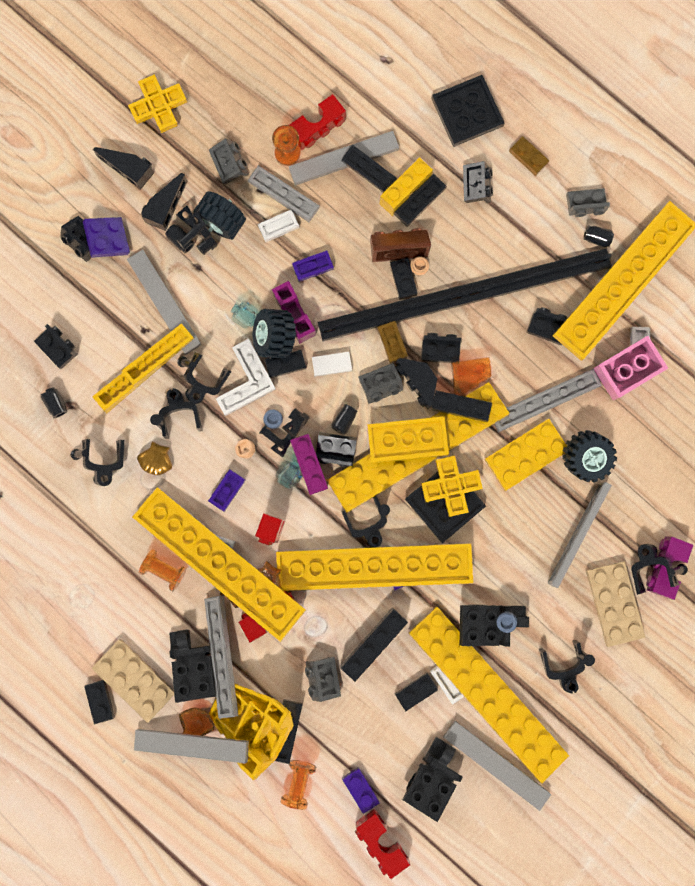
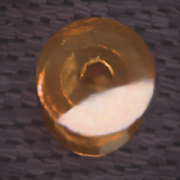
(286, 141)
(162, 570)
(295, 796)

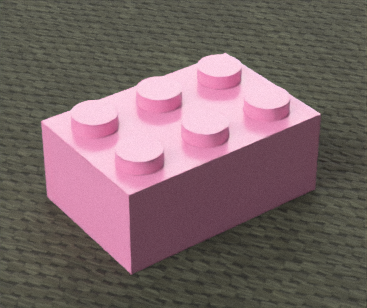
(630, 368)

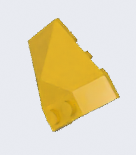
(259, 721)

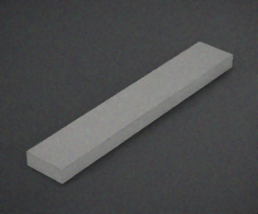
(331, 161)
(161, 297)
(549, 399)
(579, 534)
(221, 657)
(191, 745)
(497, 765)

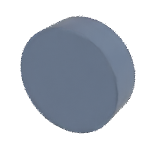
(273, 419)
(507, 622)

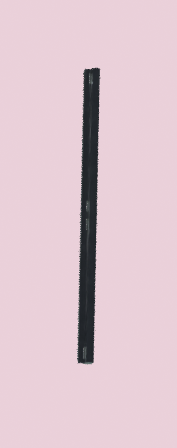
(487, 289)

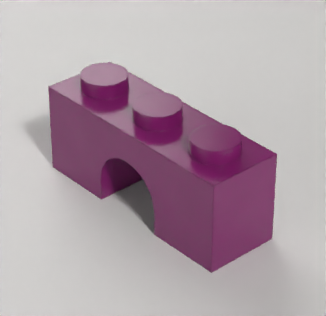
(289, 301)
(309, 464)
(676, 551)

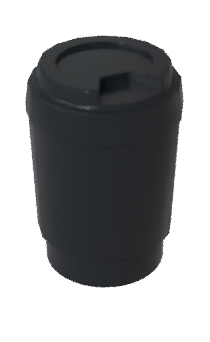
(175, 233)
(599, 236)
(54, 402)
(344, 419)

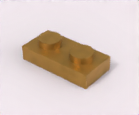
(529, 155)
(392, 341)

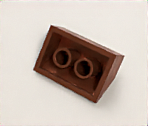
(399, 245)

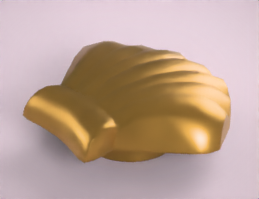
(155, 459)

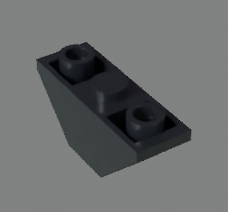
(419, 379)

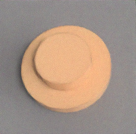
(419, 266)

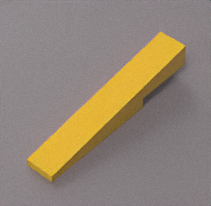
(142, 368)

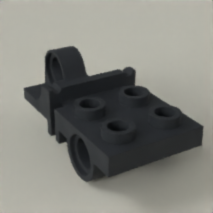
(480, 626)
(192, 670)
(432, 783)

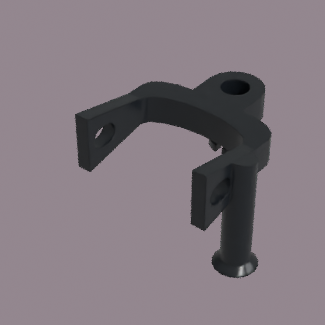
(197, 228)
(196, 387)
(174, 405)
(297, 423)
(99, 470)
(373, 530)
(650, 559)
(568, 675)

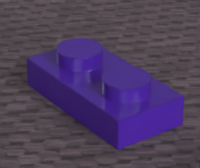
(312, 266)
(227, 490)
(360, 790)

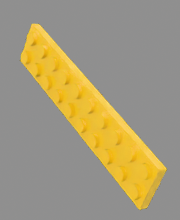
(624, 281)
(366, 480)
(219, 564)
(375, 567)
(489, 695)

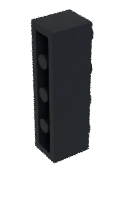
(373, 644)

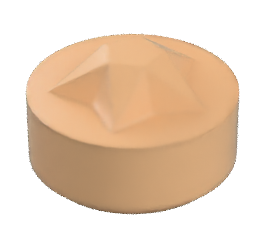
(245, 448)

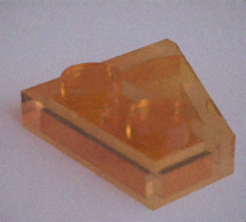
(469, 373)

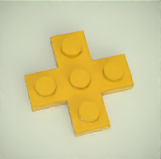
(157, 103)
(451, 486)

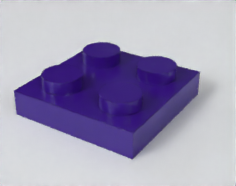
(106, 237)

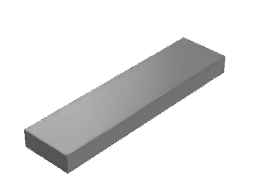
(283, 193)

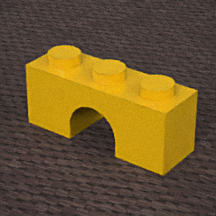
(405, 186)

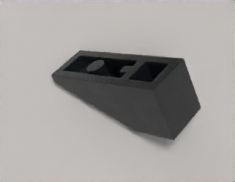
(128, 165)
(163, 204)

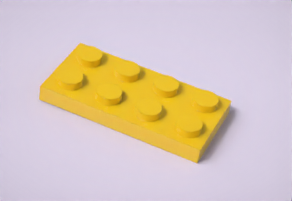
(408, 440)
(526, 454)

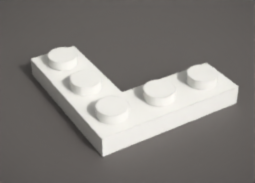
(257, 386)

